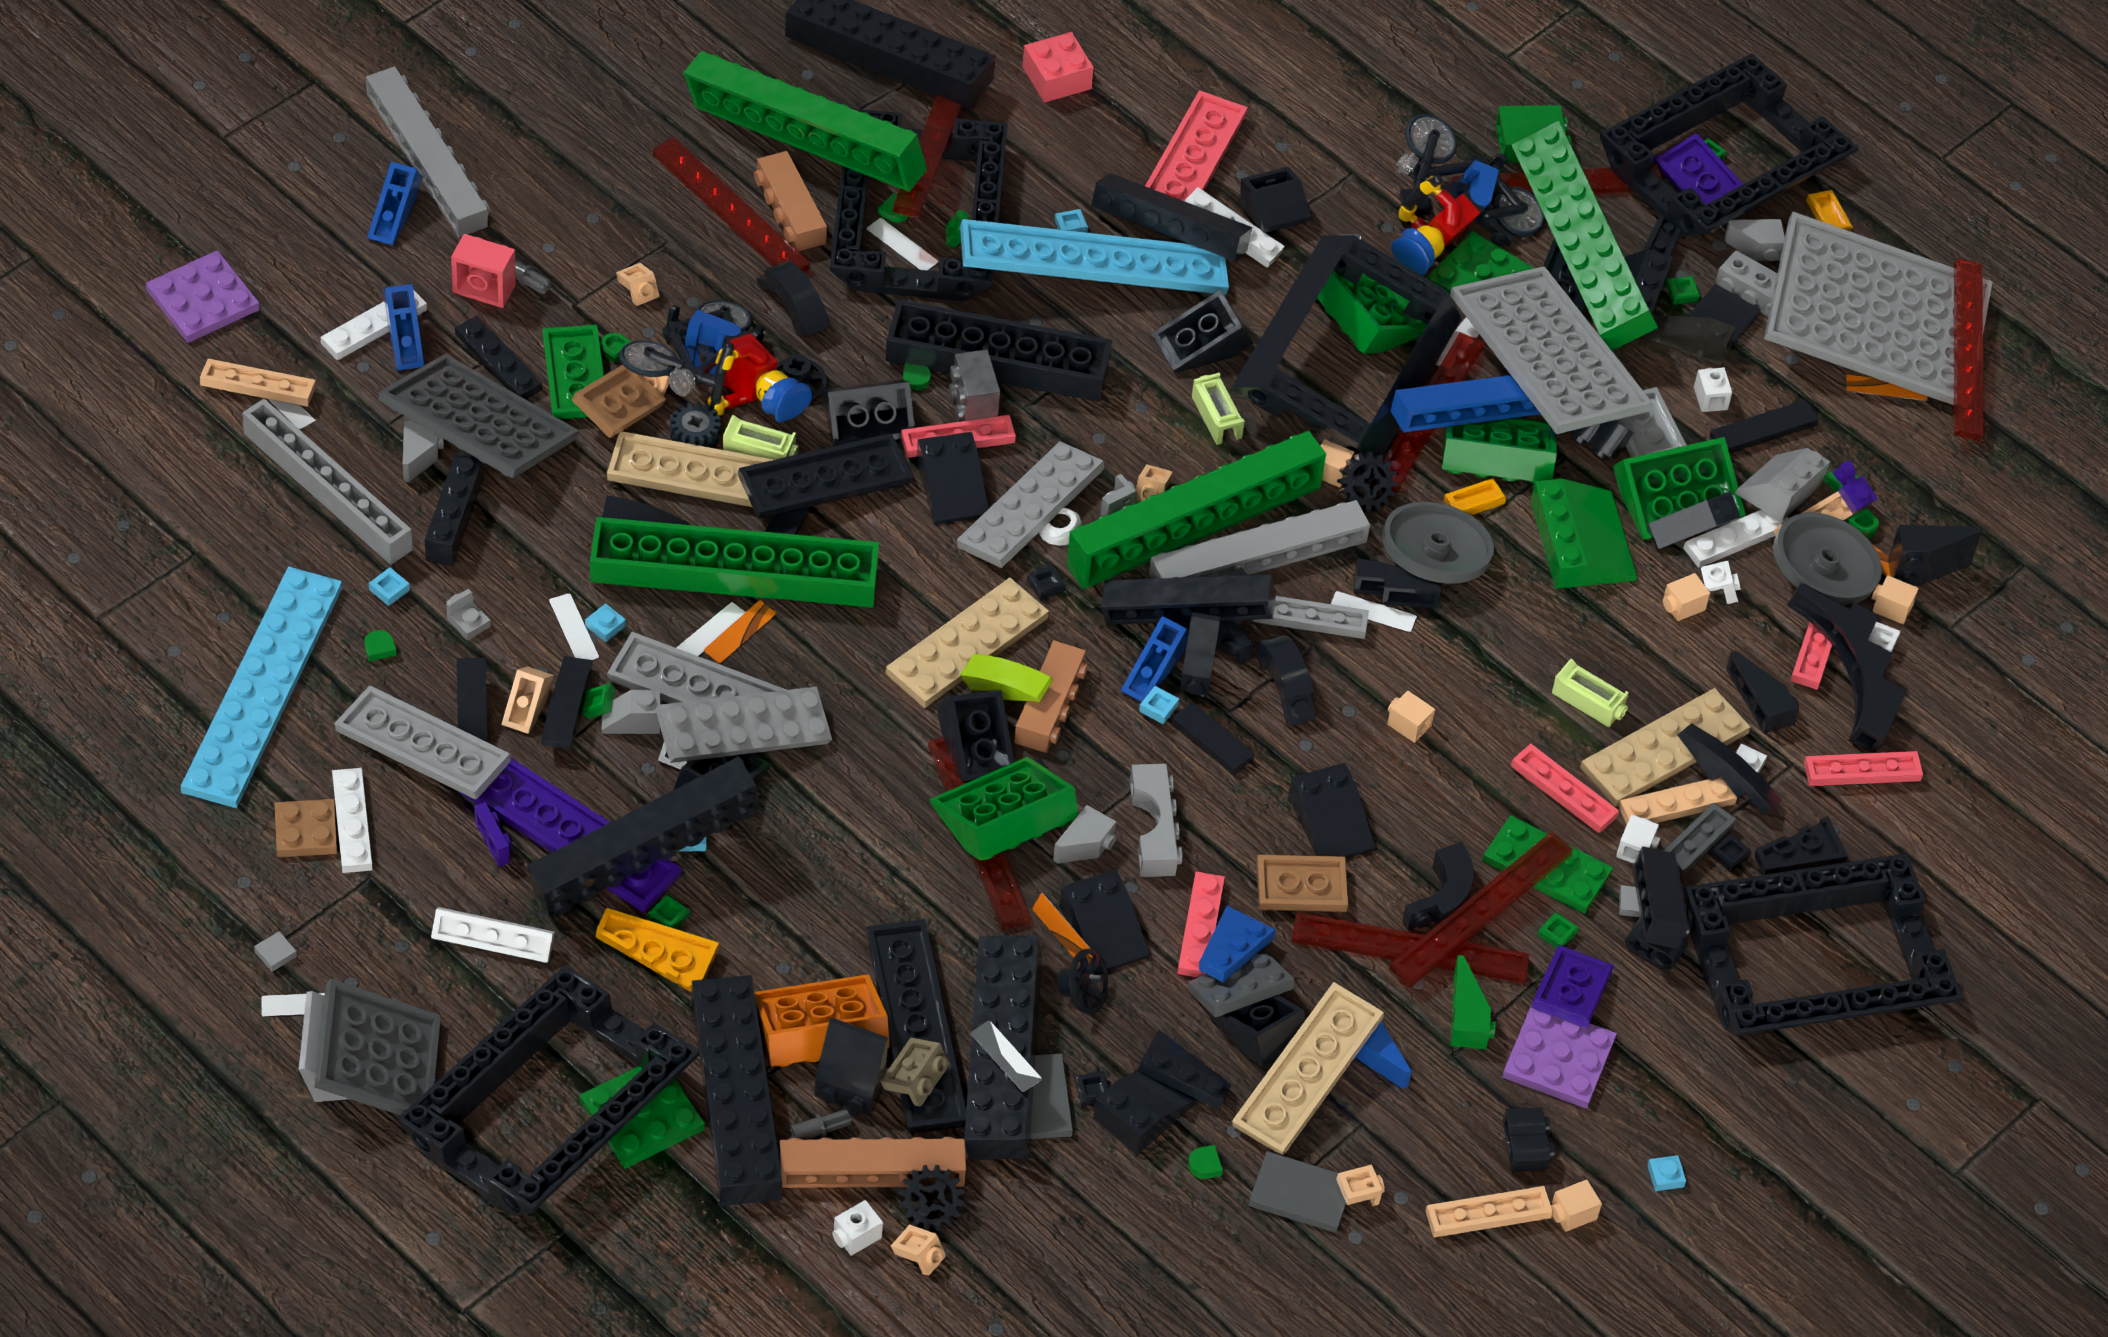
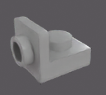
(1116, 500)
(466, 615)

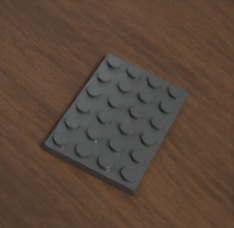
(478, 415)

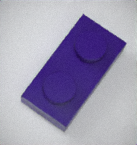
(489, 827)

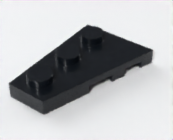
(1804, 850)
(1183, 1071)

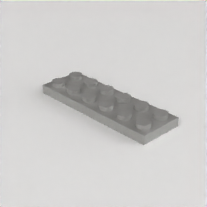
(1030, 504)
(678, 674)
(743, 724)
(423, 742)

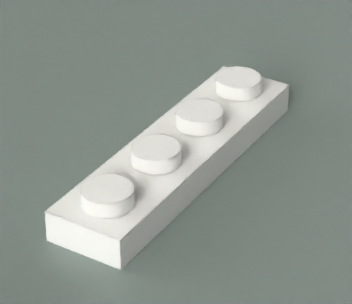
(1260, 247)
(362, 330)
(1732, 538)
(352, 820)
(492, 934)

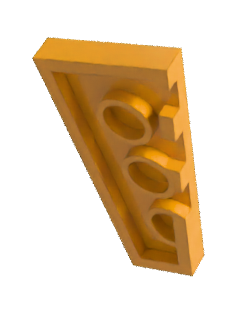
(661, 948)

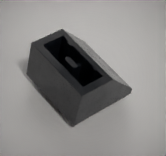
(1274, 199)

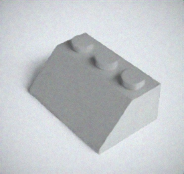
(1785, 482)
(310, 1046)

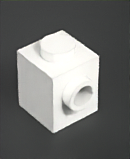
(1712, 389)
(1637, 833)
(857, 1228)

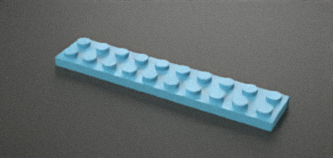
(1091, 257)
(261, 687)

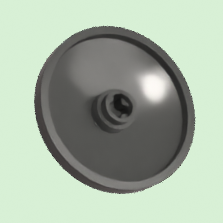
(1437, 542)
(1827, 557)

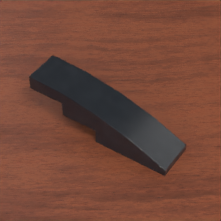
(567, 702)
(1721, 760)

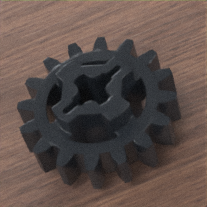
(1369, 472)
(938, 1185)

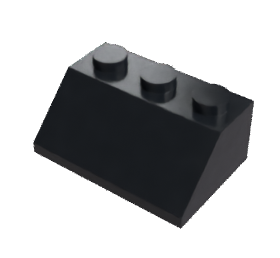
(1651, 274)
(868, 411)

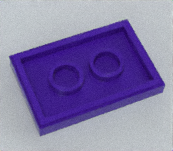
(1698, 167)
(1572, 986)

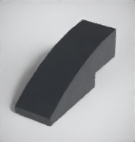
(632, 510)
(1394, 585)
(472, 696)

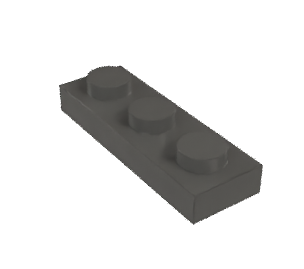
(1700, 836)

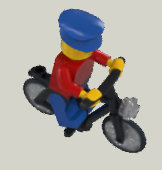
(1436, 143)
(719, 343)

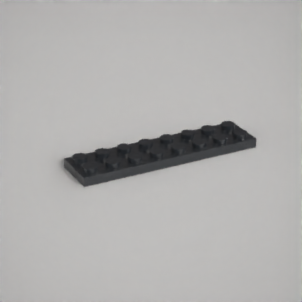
(916, 1010)

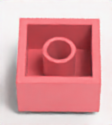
(1057, 67)
(483, 270)

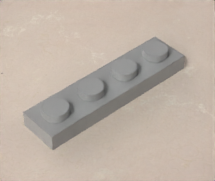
(1318, 617)

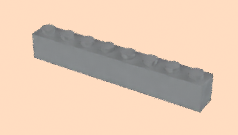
(427, 151)
(327, 481)
(1268, 545)

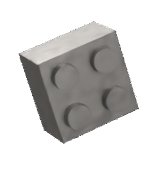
(974, 386)

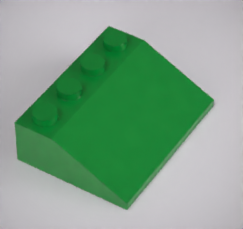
(1369, 313)
(1501, 449)
(1675, 480)
(1581, 534)
(1006, 808)

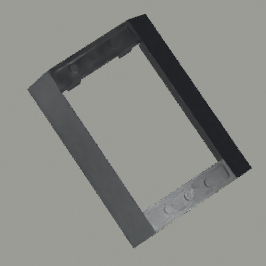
(1745, 80)
(1352, 257)
(867, 271)
(1773, 895)
(564, 998)

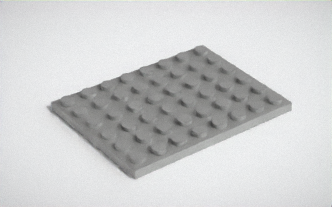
(1866, 307)

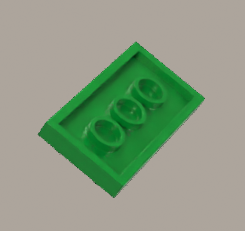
(571, 365)
(1572, 882)

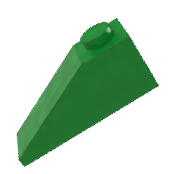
(1470, 1010)

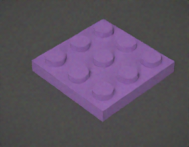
(202, 296)
(1559, 1057)

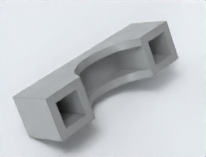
(1151, 791)

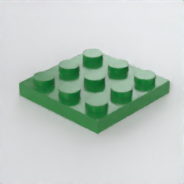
(1475, 261)
(655, 1128)

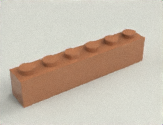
(868, 1161)

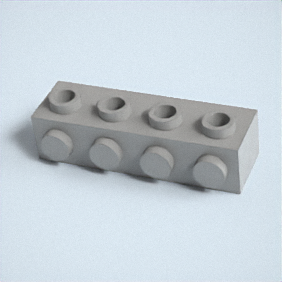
(1746, 280)

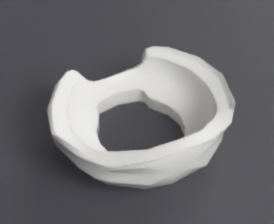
(1060, 536)

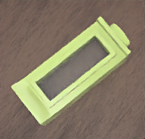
(1216, 407)
(758, 440)
(1590, 694)

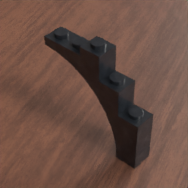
(1865, 662)

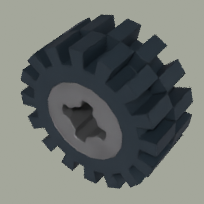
(685, 421)

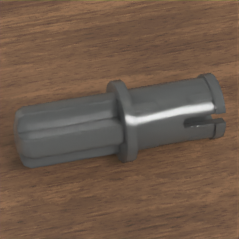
(527, 276)
(821, 1125)

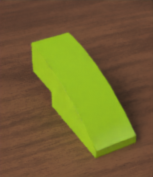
(1012, 678)

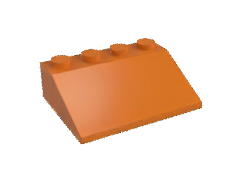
(797, 1017)

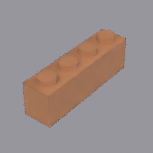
(790, 201)
(1041, 719)

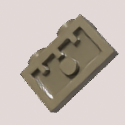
(916, 1070)

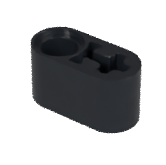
(1659, 955)

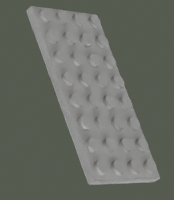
(1551, 350)

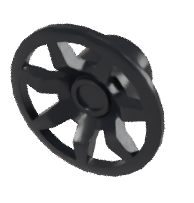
(799, 367)
(1080, 981)

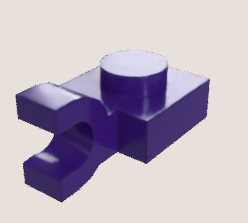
(1855, 491)

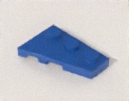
(1234, 944)

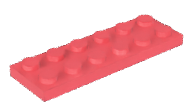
(1197, 146)

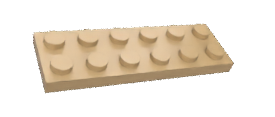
(680, 468)
(982, 629)
(1657, 751)
(1308, 1069)

